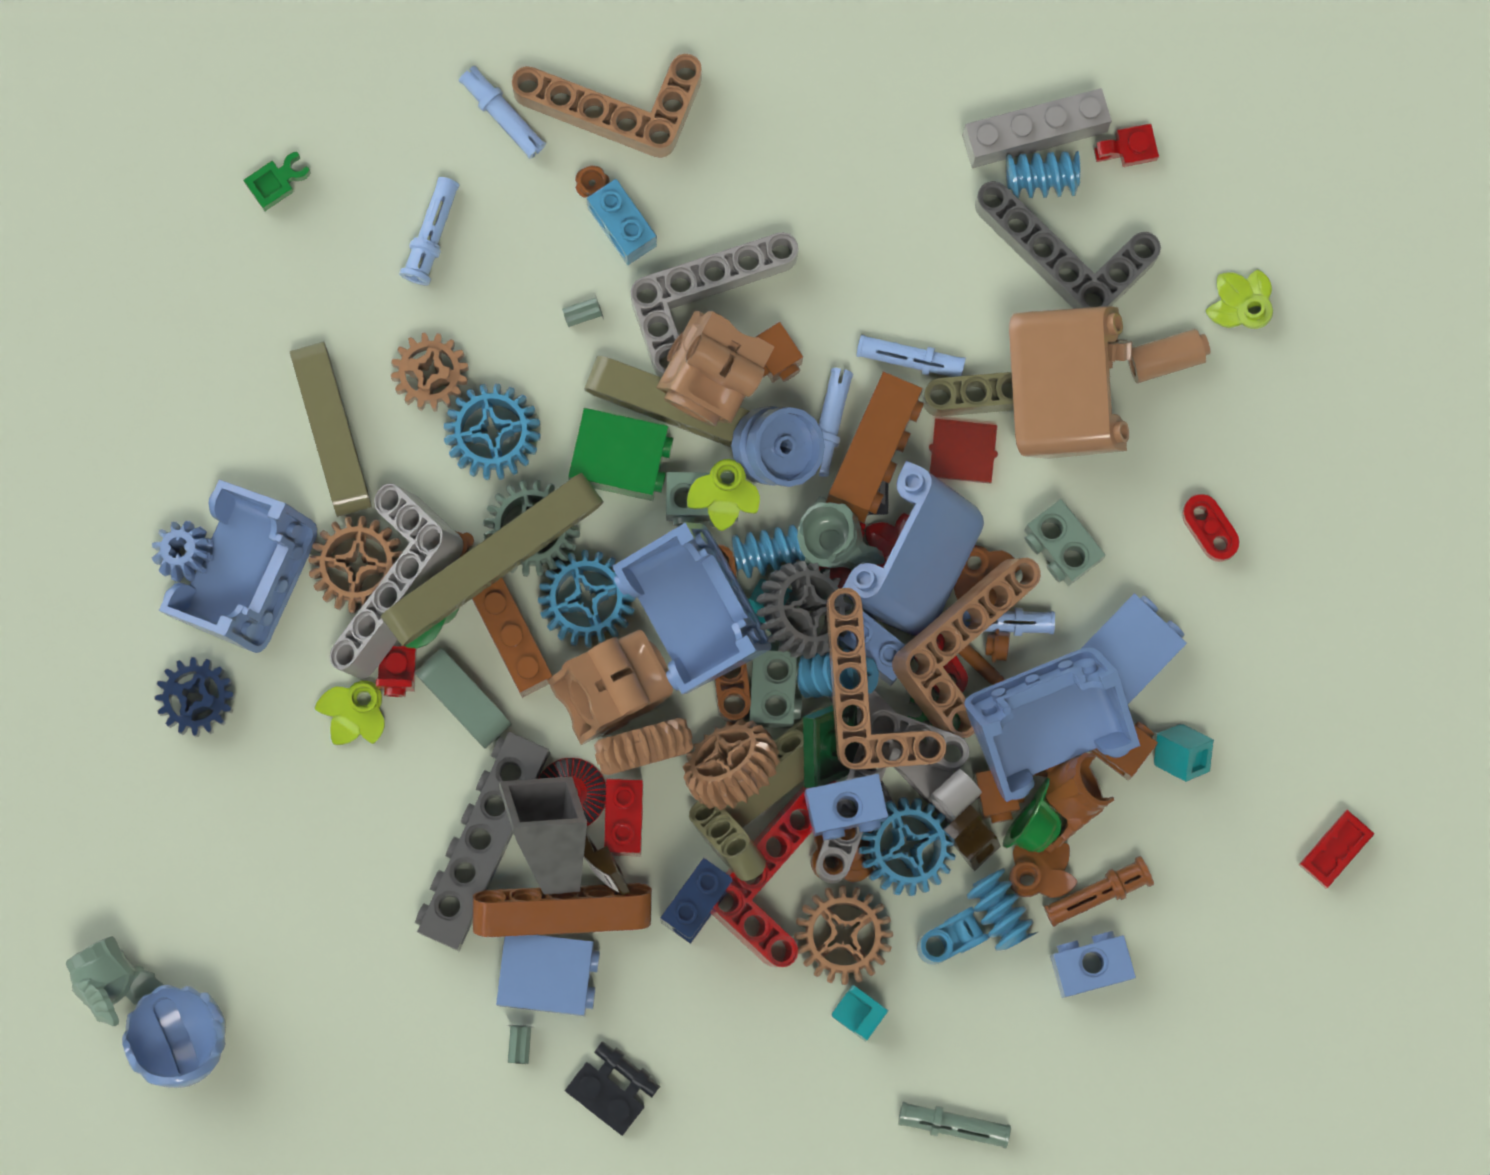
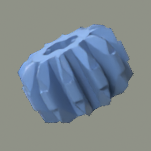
(172, 561)

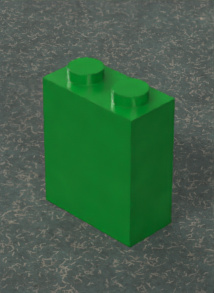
(621, 454)

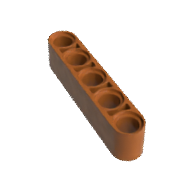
(534, 913)

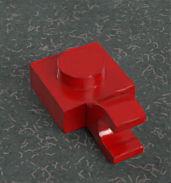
(1132, 145)

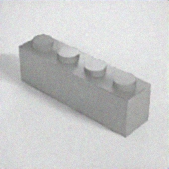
(1036, 128)

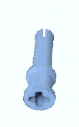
(429, 249)

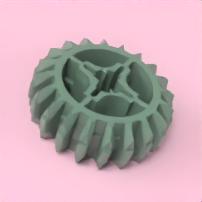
(526, 497)

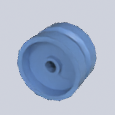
(778, 445)

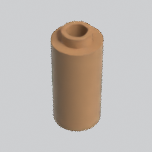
(1168, 355)

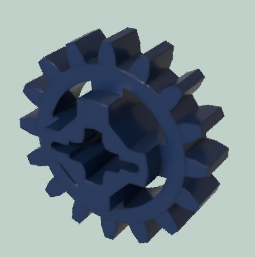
(200, 681)

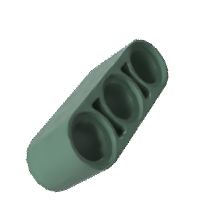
(463, 698)

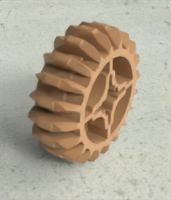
(340, 562)
(643, 746)
(731, 764)
(819, 953)

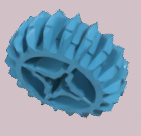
(486, 402)
(571, 605)
(915, 860)

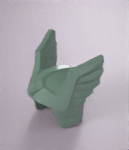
(834, 537)
(105, 976)

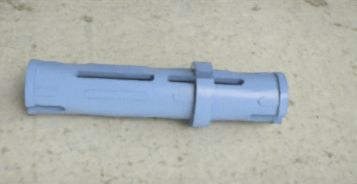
(491, 100)
(910, 357)
(832, 415)
(1043, 622)

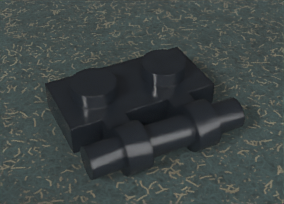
(604, 1097)

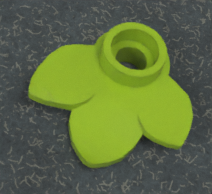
(1238, 297)
(723, 499)
(349, 716)

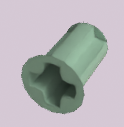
(582, 312)
(519, 1044)

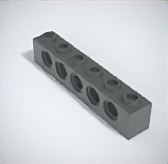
(454, 929)

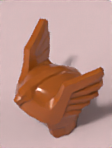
(1074, 795)

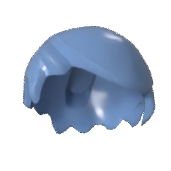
(174, 1036)

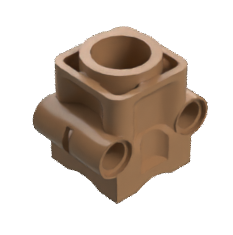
(713, 369)
(612, 685)

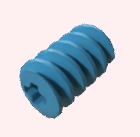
(1043, 175)
(766, 550)
(816, 681)
(1000, 910)

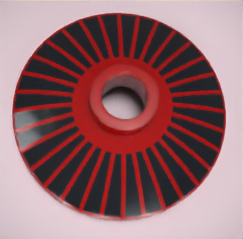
(587, 780)

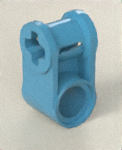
(954, 936)

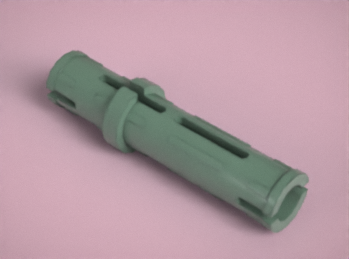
(954, 1125)

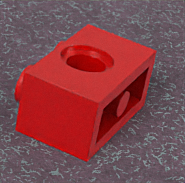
(624, 817)

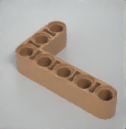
(615, 110)
(956, 638)
(859, 697)

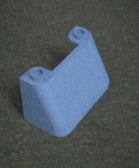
(925, 557)
(253, 572)
(693, 605)
(1051, 718)

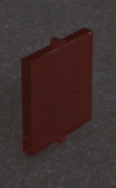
(963, 451)

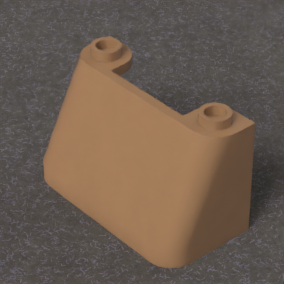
(1065, 382)

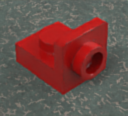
(397, 672)

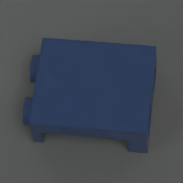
(696, 900)

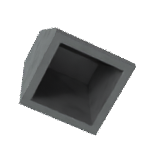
(548, 829)

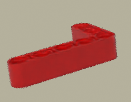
(743, 893)

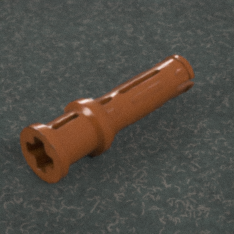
(1114, 885)

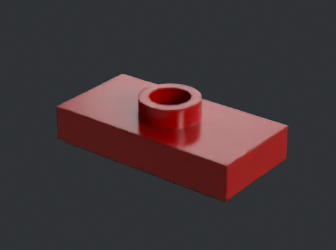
(1336, 849)

